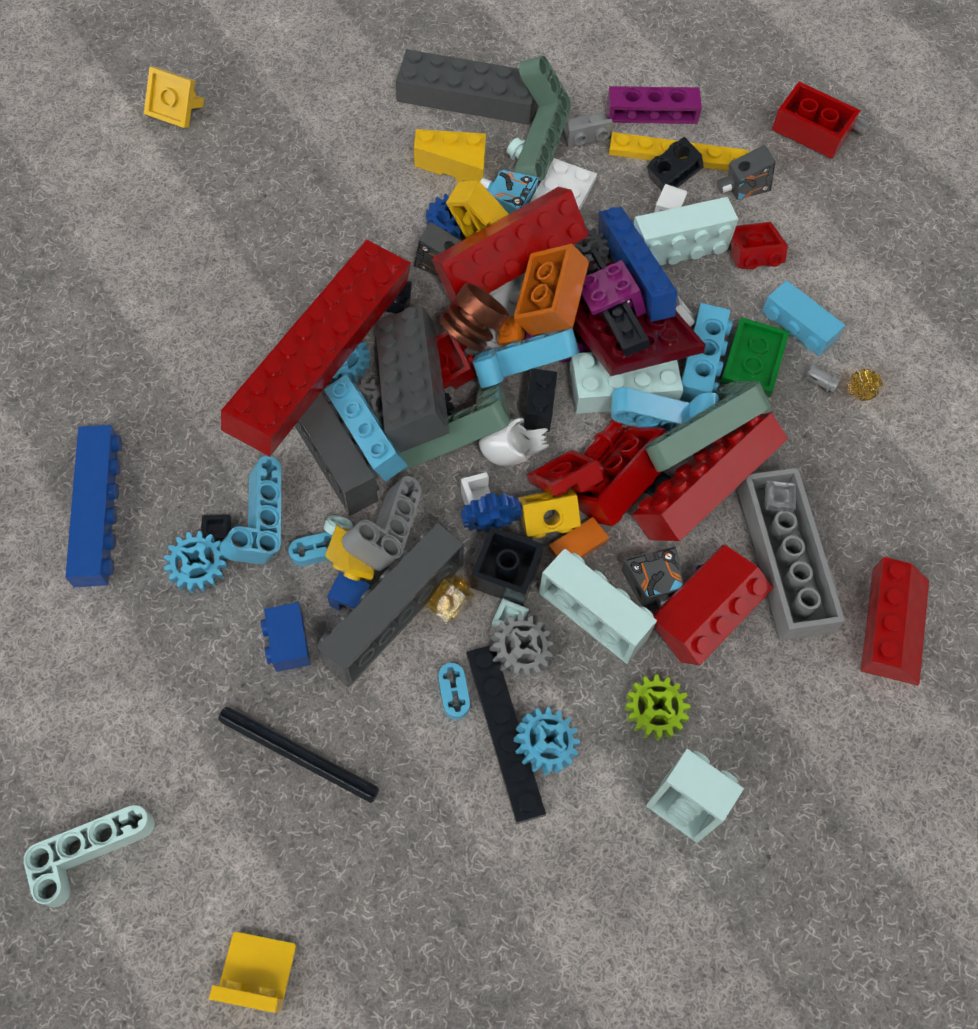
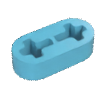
(314, 547)
(447, 692)

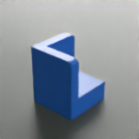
(346, 592)

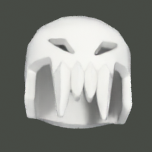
(510, 446)

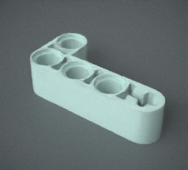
(91, 847)

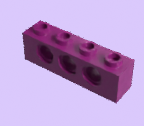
(654, 104)

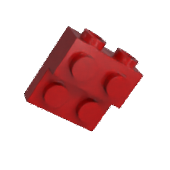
(757, 246)
(455, 364)
(567, 471)

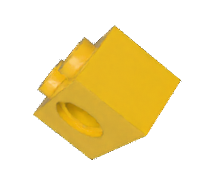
(536, 505)

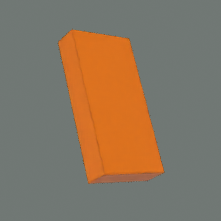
(581, 539)

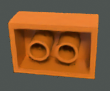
(551, 290)

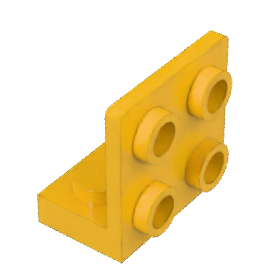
(255, 973)

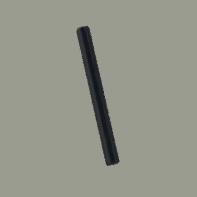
(299, 754)

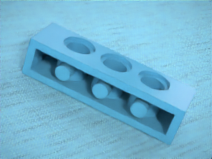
(711, 327)
(365, 427)

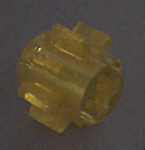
(865, 384)

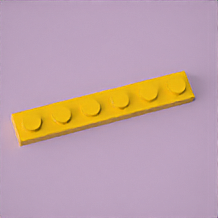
(649, 147)

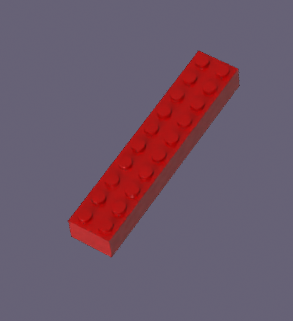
(314, 349)

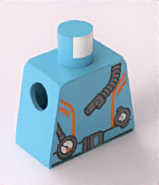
(512, 189)

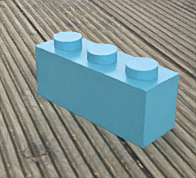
(803, 318)

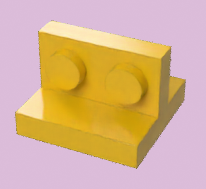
(171, 97)

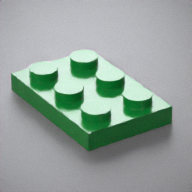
(755, 354)

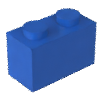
(286, 637)

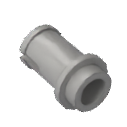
(823, 379)

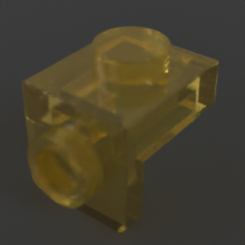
(449, 598)

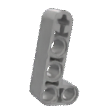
(385, 541)

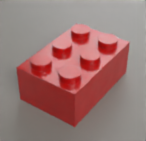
(815, 119)

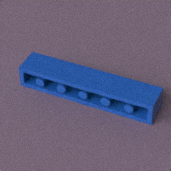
(628, 245)
(93, 507)

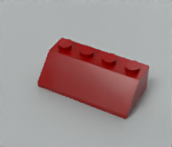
(625, 476)
(710, 605)
(895, 621)

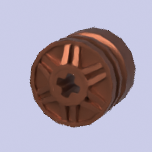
(474, 316)

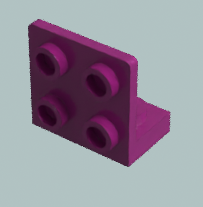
(610, 288)

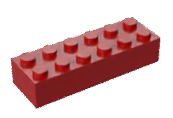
(504, 247)
(708, 479)

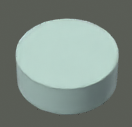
(333, 520)

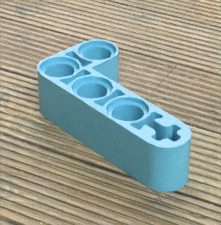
(524, 355)
(655, 411)
(258, 509)

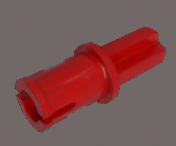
(604, 440)

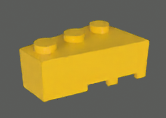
(451, 153)
(474, 207)

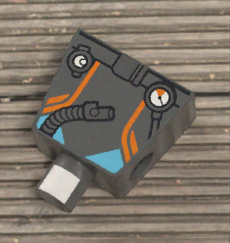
(749, 174)
(431, 243)
(654, 576)

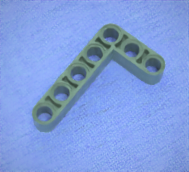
(549, 120)
(737, 405)
(466, 426)

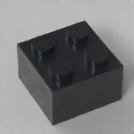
(506, 566)

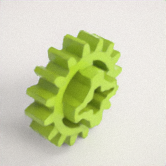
(665, 716)

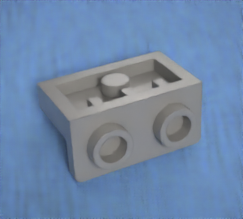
(587, 129)

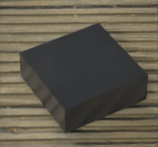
(216, 525)

